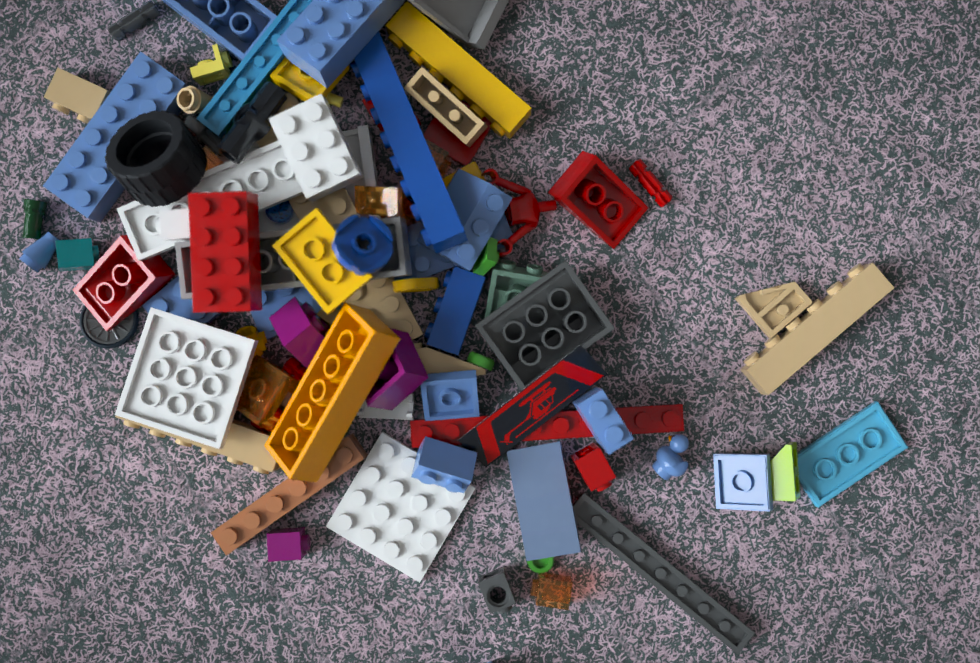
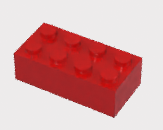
(225, 251)

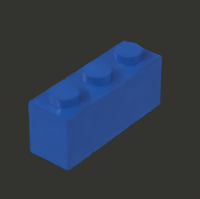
(455, 310)

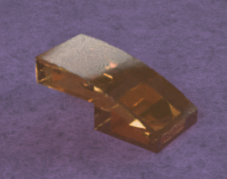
(378, 200)

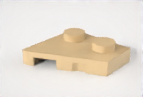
(774, 306)

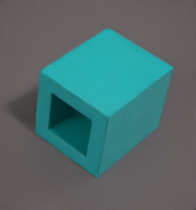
(76, 254)

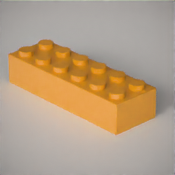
(331, 392)

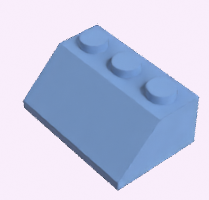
(479, 210)

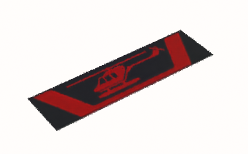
(533, 406)

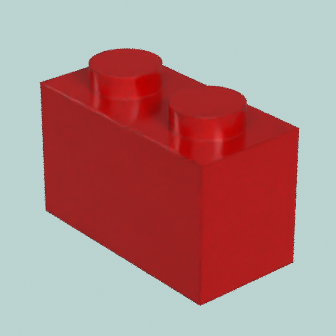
(593, 467)

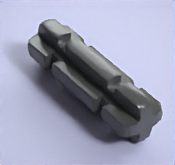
(133, 20)

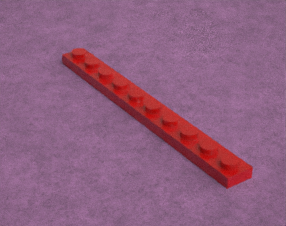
(561, 426)

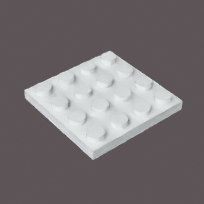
(186, 378)
(396, 513)

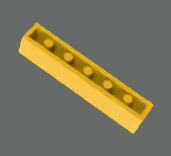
(457, 70)

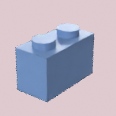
(444, 465)

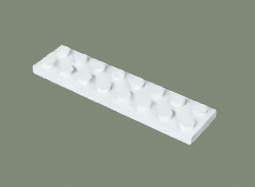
(259, 172)

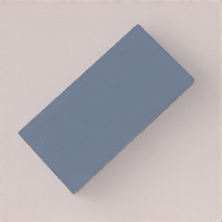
(544, 501)

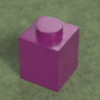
(287, 544)

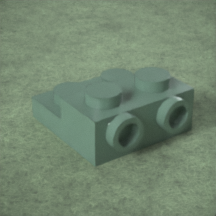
(509, 281)

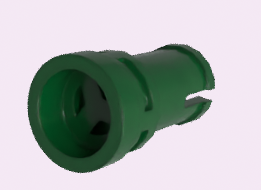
(34, 214)

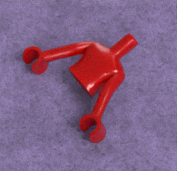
(521, 209)

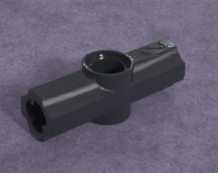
(252, 122)

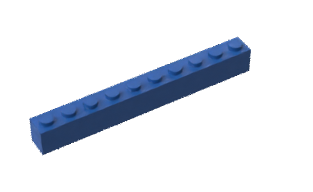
(409, 147)

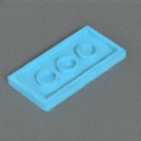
(848, 453)

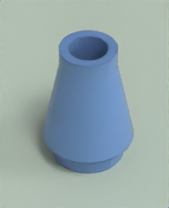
(40, 252)

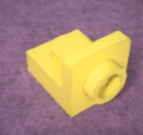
(212, 71)

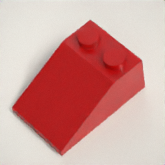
(598, 199)
(121, 283)

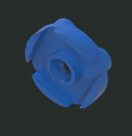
(357, 259)

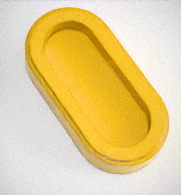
(415, 285)

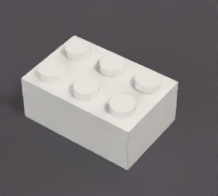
(316, 148)

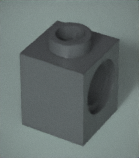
(497, 579)

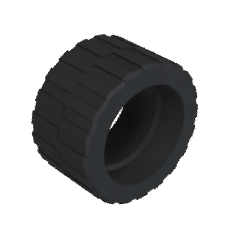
(156, 158)

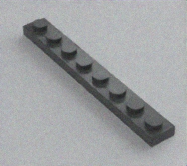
(661, 573)

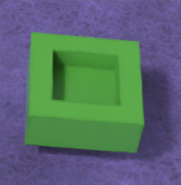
(488, 257)

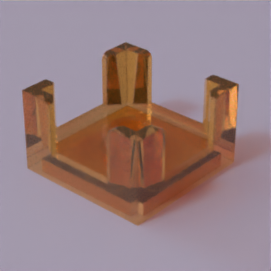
(265, 391)

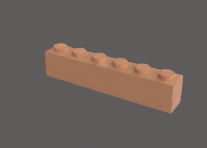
(285, 498)

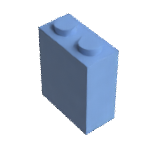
(602, 420)

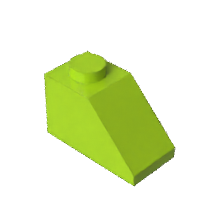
(785, 474)

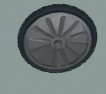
(110, 339)

